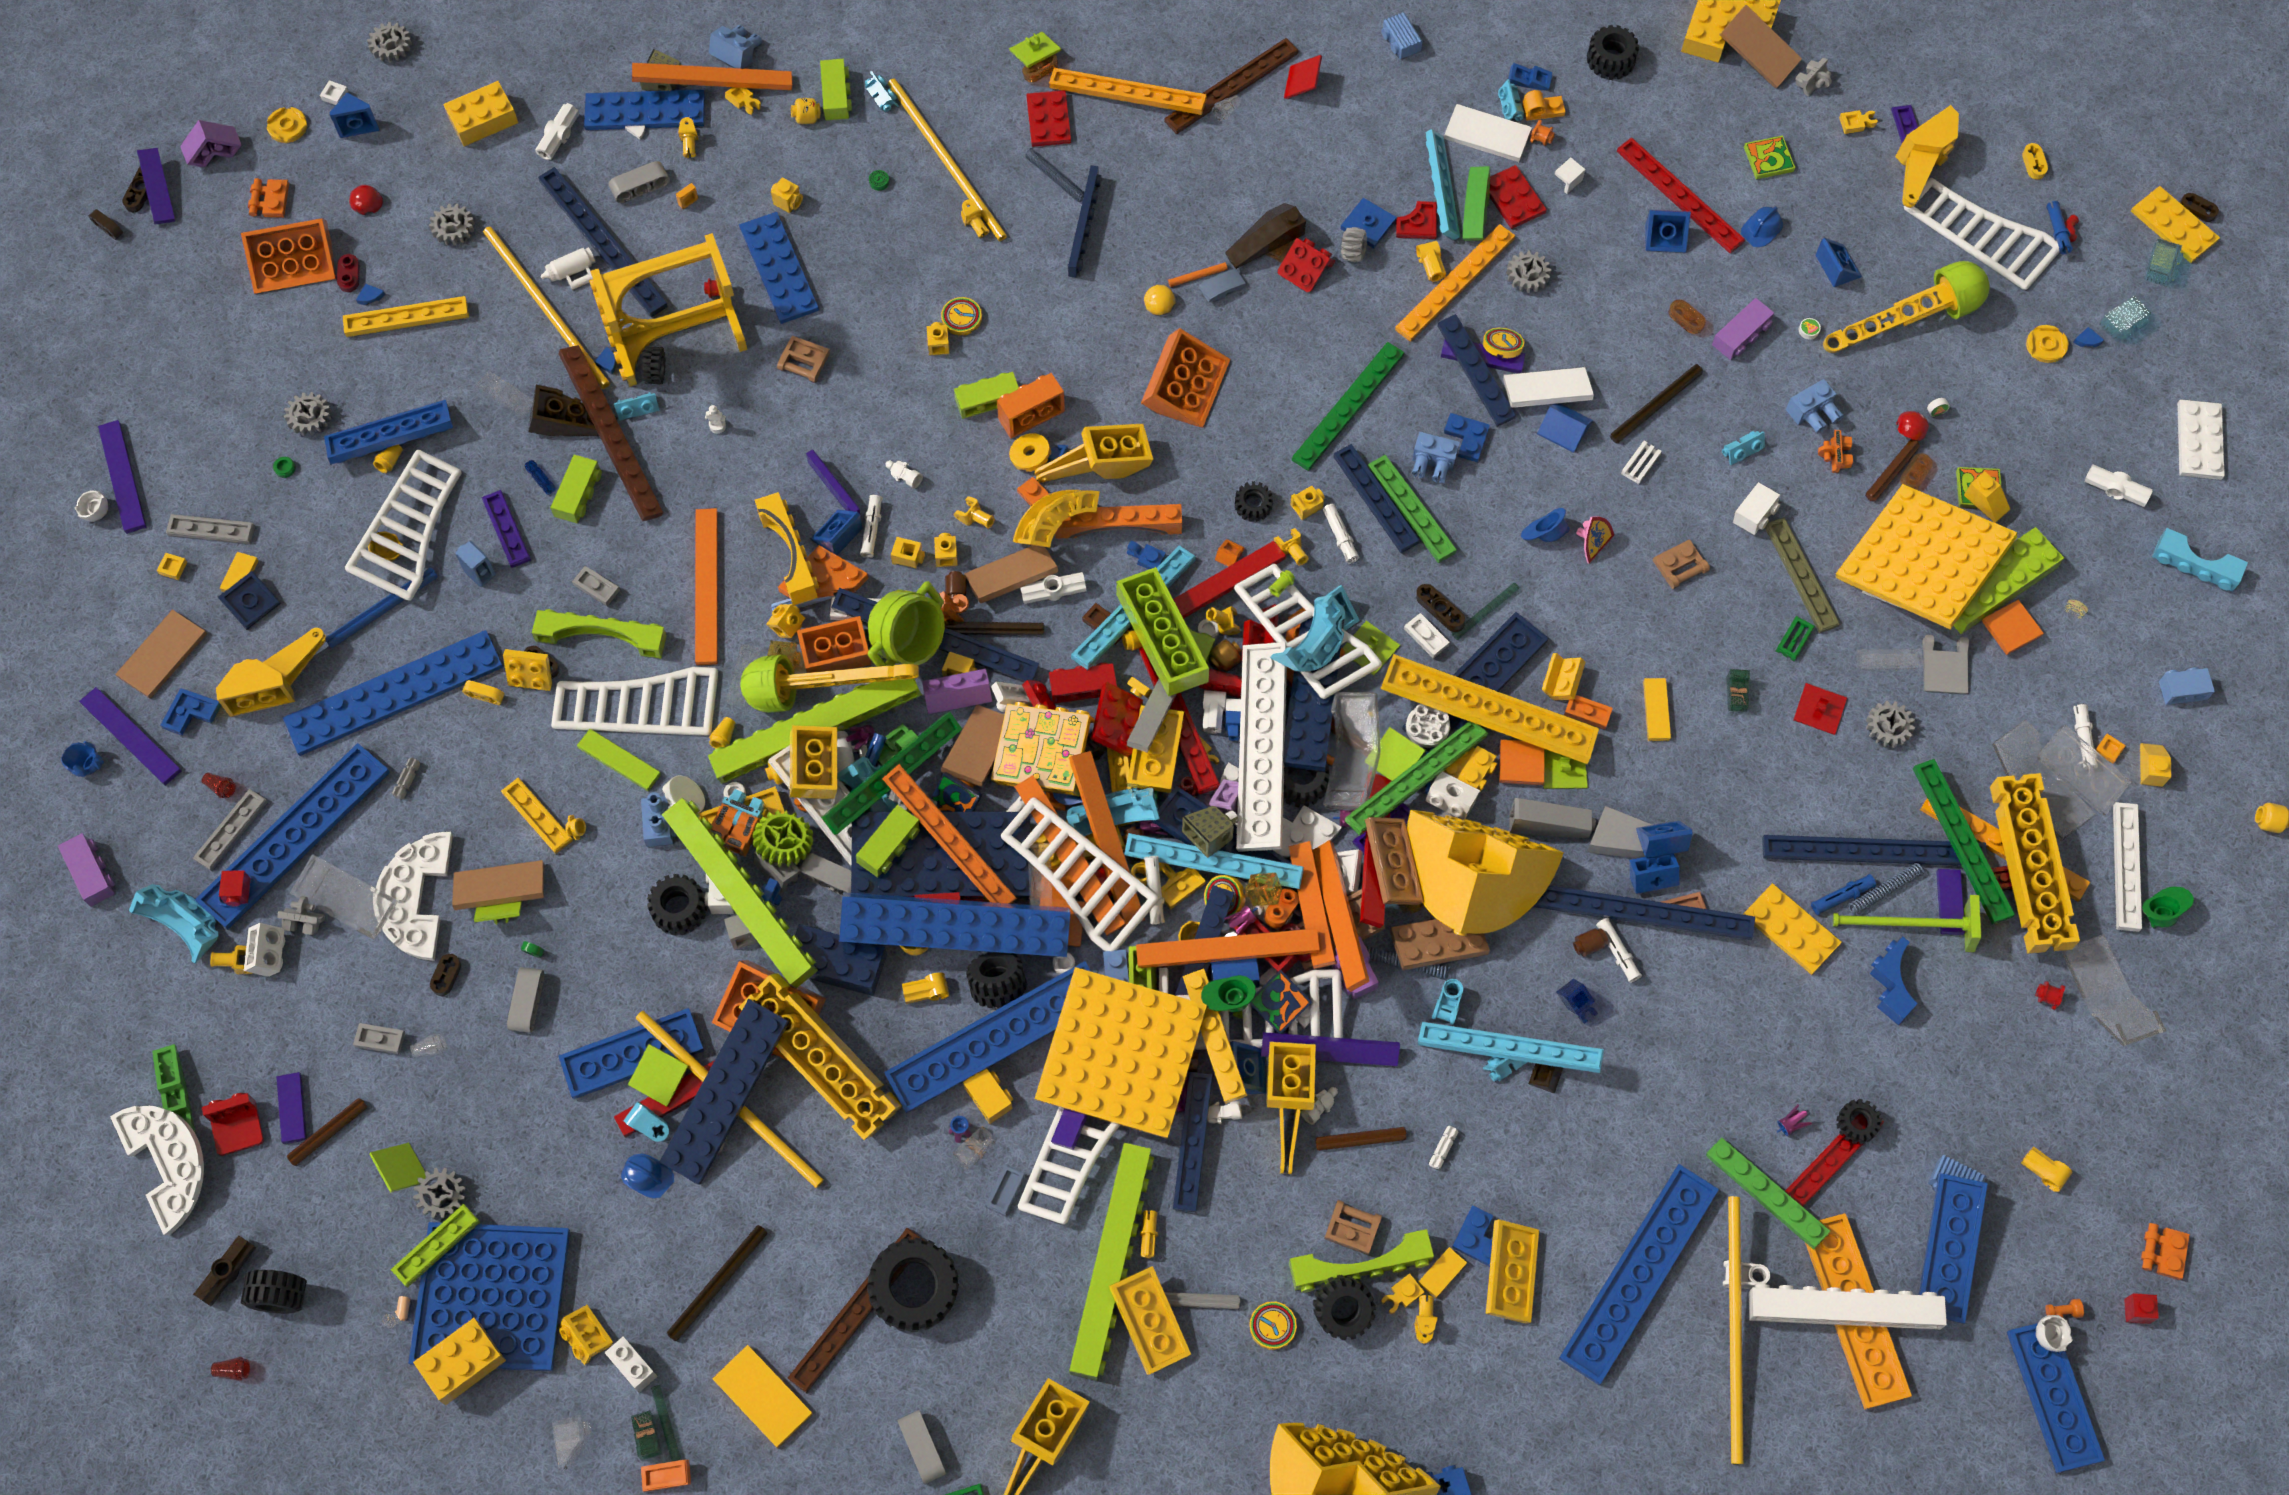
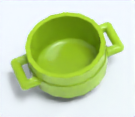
(906, 626)

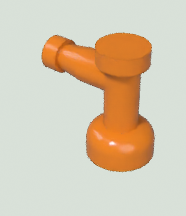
(2075, 1308)

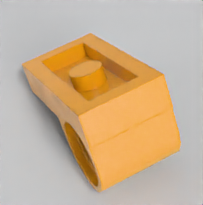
(1537, 107)

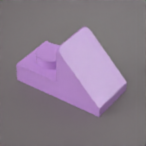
(1226, 796)

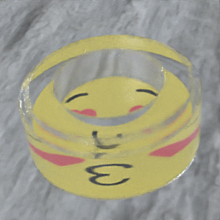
(2076, 608)

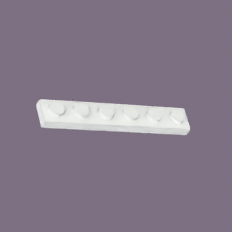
(2127, 867)

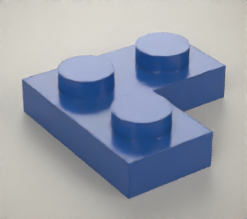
(1471, 432)
(189, 705)
(1471, 1236)

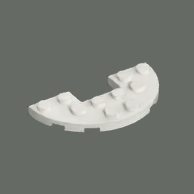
(1306, 826)
(404, 882)
(175, 1154)

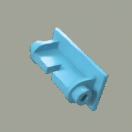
(877, 86)
(1509, 95)
(638, 406)
(1749, 445)
(1500, 1068)

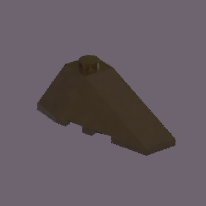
(1267, 234)
(559, 415)

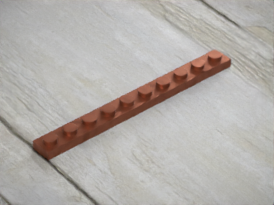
(610, 433)

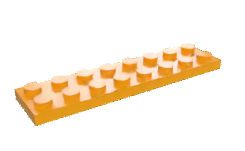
(1866, 1348)

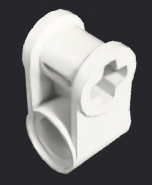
(1747, 1269)

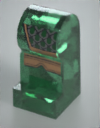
(1738, 690)
(646, 1435)

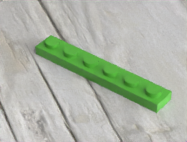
(1412, 509)
(1768, 1193)

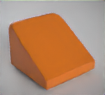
(1229, 553)

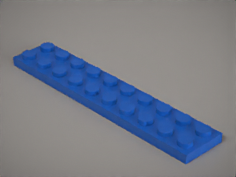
(392, 693)
(298, 831)
(980, 1043)
(1638, 1274)

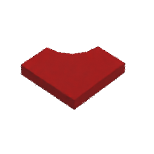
(1419, 223)

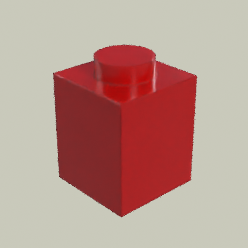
(234, 887)
(2141, 1308)

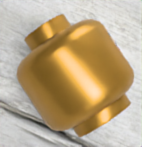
(1225, 655)

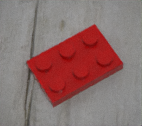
(1048, 118)
(1514, 197)
(1116, 718)

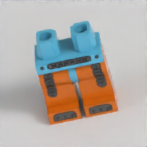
(737, 822)

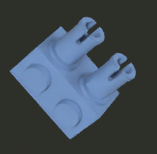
(733, 47)
(1812, 401)
(1435, 452)
(655, 828)

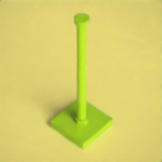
(1969, 923)

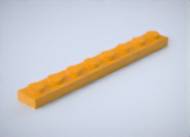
(1128, 91)
(1455, 282)
(1991, 836)

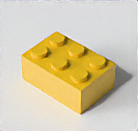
(481, 113)
(813, 762)
(459, 1361)

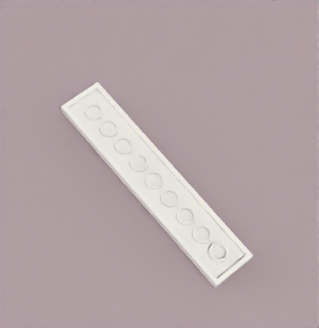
(1261, 749)

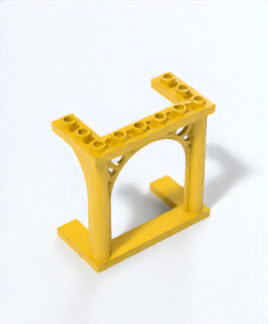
(630, 342)

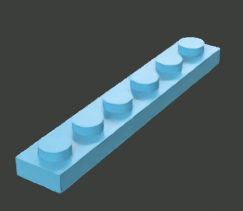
(1442, 184)

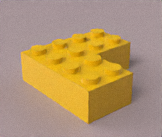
(1713, 16)

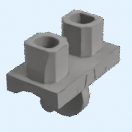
(1817, 77)
(291, 917)

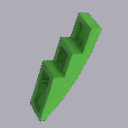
(1476, 203)
(172, 1082)

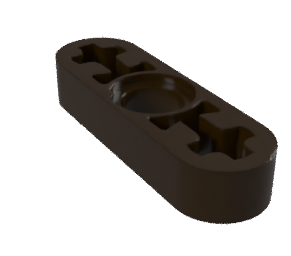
(141, 195)
(1443, 617)

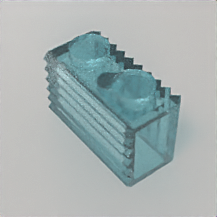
(2163, 262)
(2126, 318)

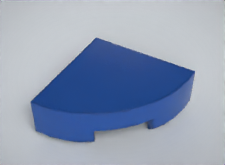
(369, 294)
(2088, 338)
(606, 360)
(1057, 452)

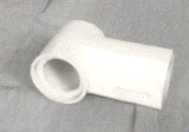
(1213, 711)

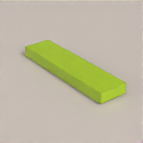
(619, 760)
(435, 1245)

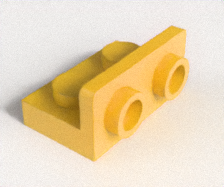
(1563, 677)
(584, 1334)

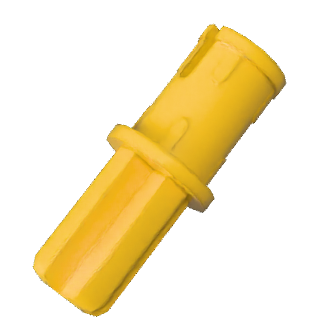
(1149, 1234)

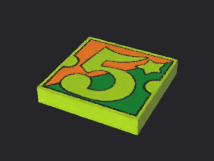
(1769, 157)
(1966, 476)

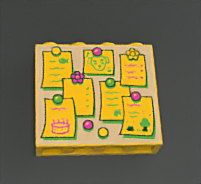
(1040, 745)

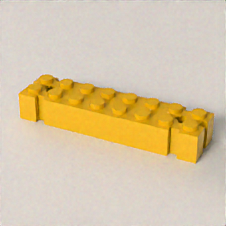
(2034, 863)
(827, 1060)

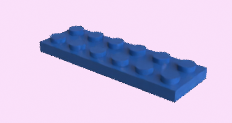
(643, 108)
(778, 267)
(388, 432)
(619, 1055)
(1953, 1242)
(2056, 1402)

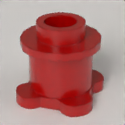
(711, 288)
(2050, 994)

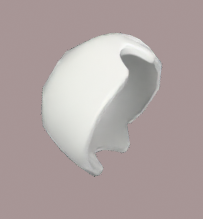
(92, 502)
(2053, 1333)

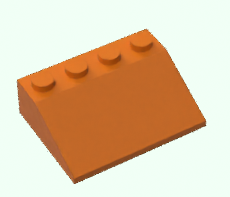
(289, 255)
(1185, 379)
(743, 984)

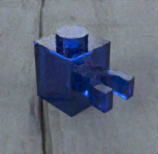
(1577, 999)

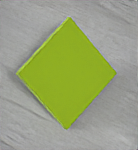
(1035, 49)
(1379, 642)
(1397, 754)
(1563, 772)
(497, 912)
(658, 1075)
(398, 1166)

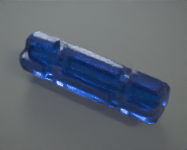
(540, 477)

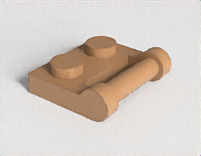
(806, 353)
(1678, 558)
(1349, 1233)

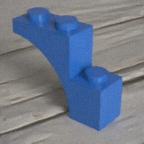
(1895, 999)

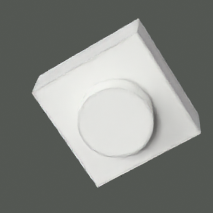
(333, 92)

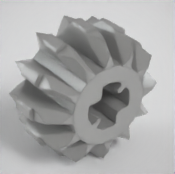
(1354, 244)

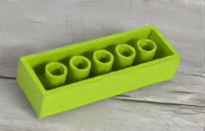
(2020, 568)
(1162, 631)

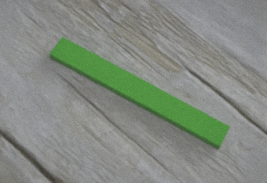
(1417, 776)

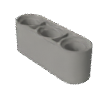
(638, 181)
(826, 874)
(525, 999)
(921, 1447)

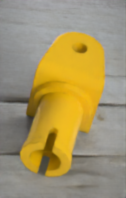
(688, 135)
(972, 216)
(974, 514)
(1293, 547)
(1224, 620)
(230, 959)
(1425, 1322)

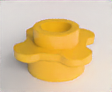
(575, 827)

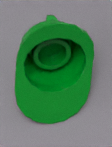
(2167, 906)
(1229, 993)

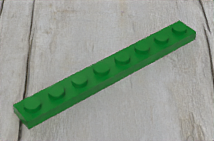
(1347, 406)
(874, 787)
(1963, 841)

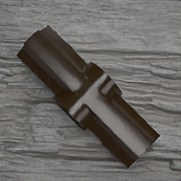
(215, 1283)

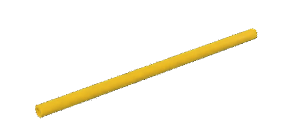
(946, 158)
(542, 302)
(752, 1120)
(1735, 1310)

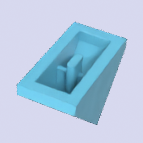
(1350, 615)

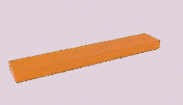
(1312, 903)

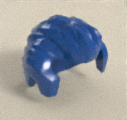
(81, 759)

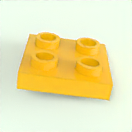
(527, 669)

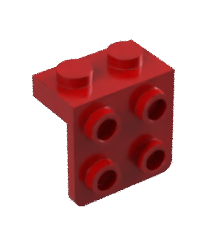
(1305, 264)
(234, 1123)

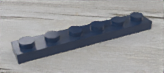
(1083, 229)
(1476, 370)
(1376, 498)
(1209, 927)
(1192, 1142)

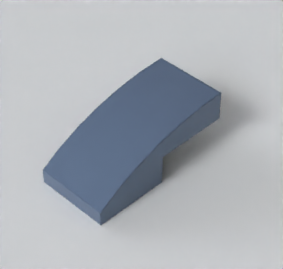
(1221, 284)

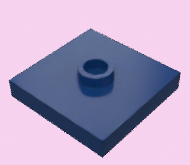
(1371, 219)

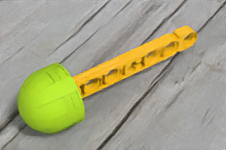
(1957, 289)
(771, 682)

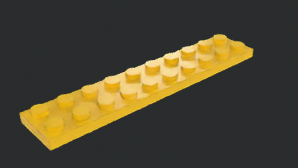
(1490, 709)

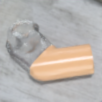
(400, 1315)

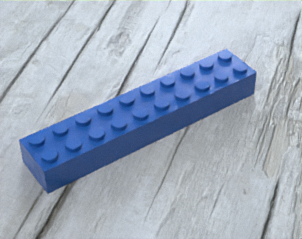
(954, 924)

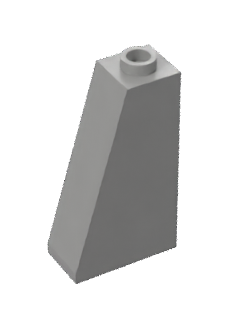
(1550, 819)
(1617, 835)

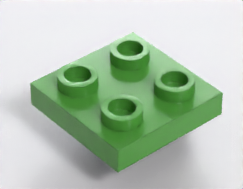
(895, 743)

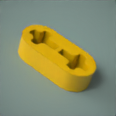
(2031, 161)
(483, 692)

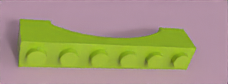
(553, 626)
(1413, 1250)

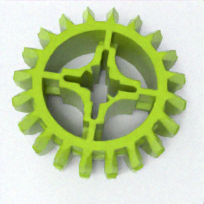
(790, 847)

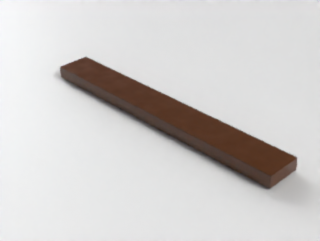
(1236, 83)
(839, 1332)

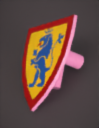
(1596, 534)

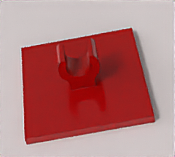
(1303, 77)
(1820, 708)

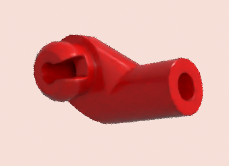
(2070, 223)

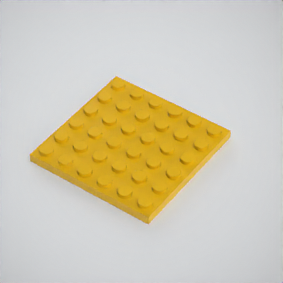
(1926, 556)
(1121, 1052)

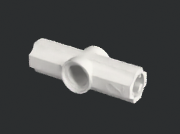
(557, 131)
(2118, 485)
(1066, 586)

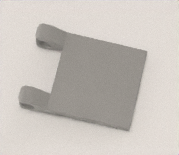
(1945, 669)

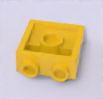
(1473, 767)

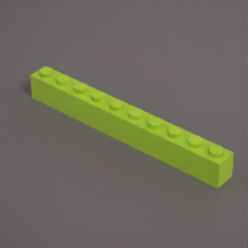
(841, 712)
(740, 893)
(1110, 1261)

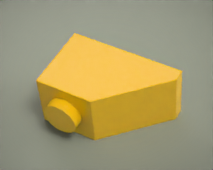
(1988, 497)
(2154, 765)

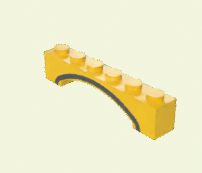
(799, 582)

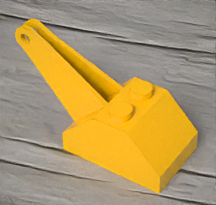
(1925, 149)
(1106, 450)
(267, 684)
(1290, 1085)
(1047, 1429)

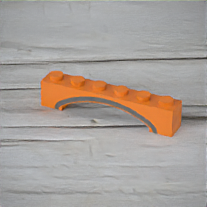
(1155, 518)

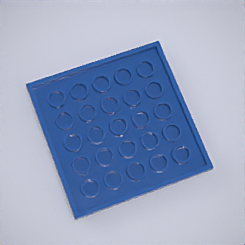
(503, 1280)

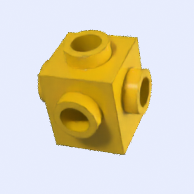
(786, 620)

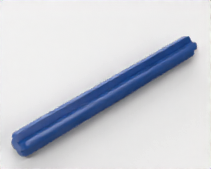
(374, 612)

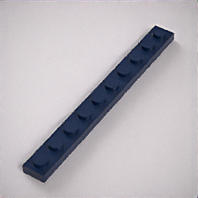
(599, 237)
(952, 641)
(1861, 850)
(1647, 912)

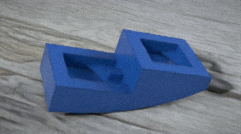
(1531, 78)

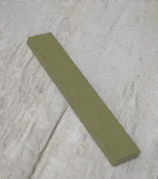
(1802, 575)

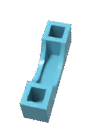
(2174, 550)

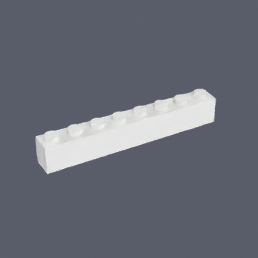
(1847, 1308)

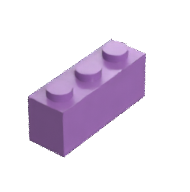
(1743, 329)
(957, 691)
(87, 869)

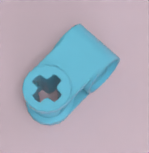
(1448, 1005)
(643, 1121)

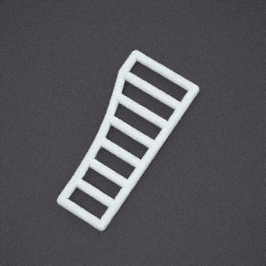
(1998, 223)
(424, 539)
(1275, 632)
(646, 683)
(1068, 895)
(1313, 976)
(1080, 1176)

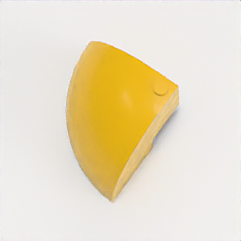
(1477, 873)
(1339, 1464)

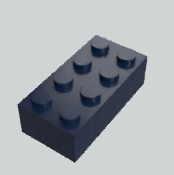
(843, 963)

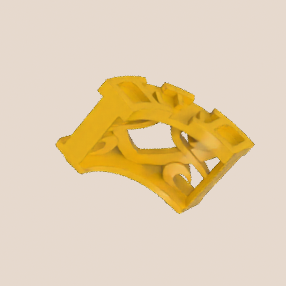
(1049, 512)

